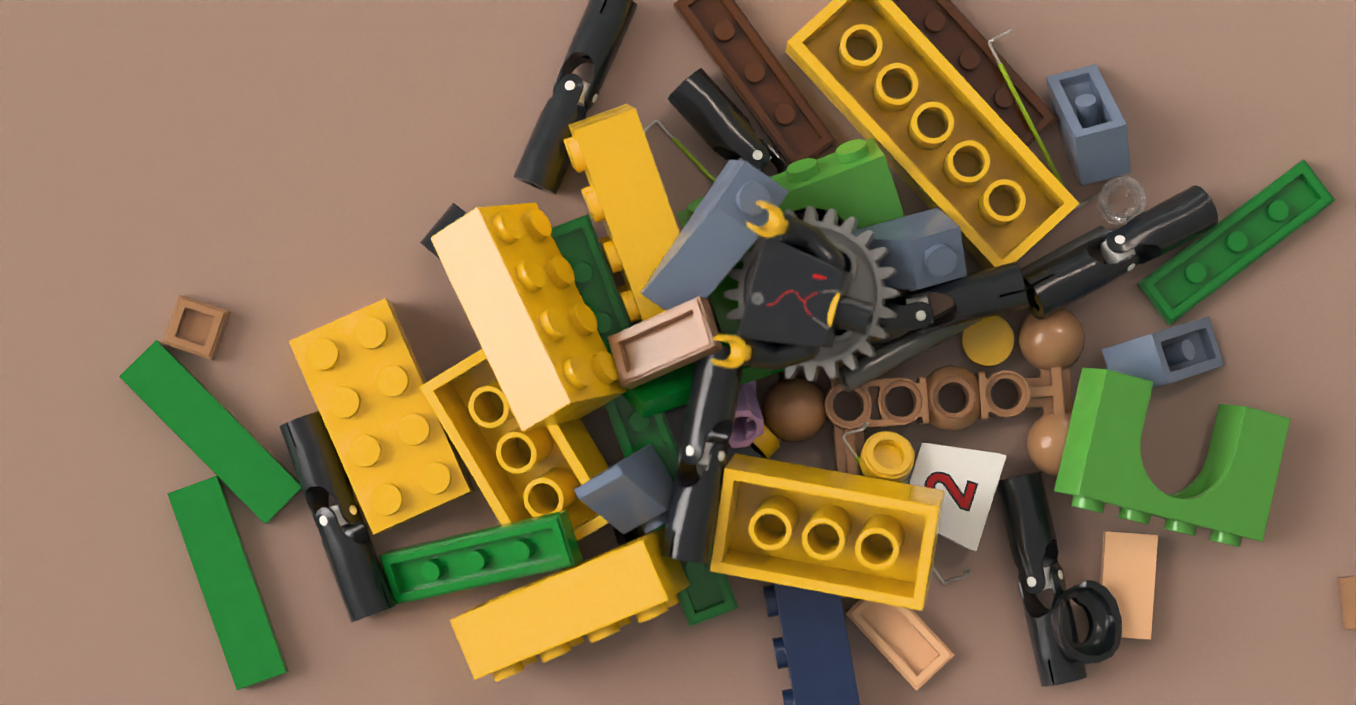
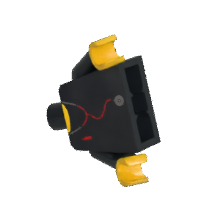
(794, 298)

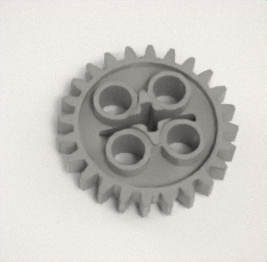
(866, 285)

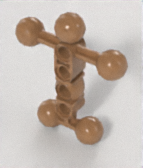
(798, 407)

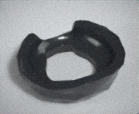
(1104, 623)

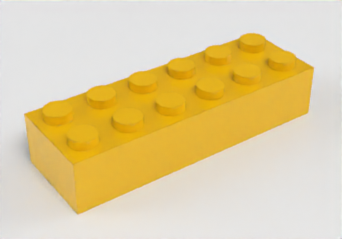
(931, 127)

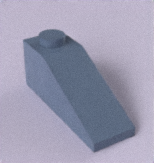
(714, 236)

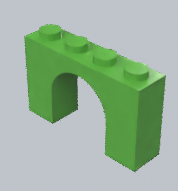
(850, 181)
(1106, 467)

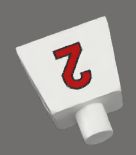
(968, 483)

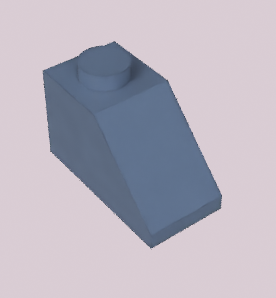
(1090, 125)
(921, 247)
(1167, 353)
(631, 492)

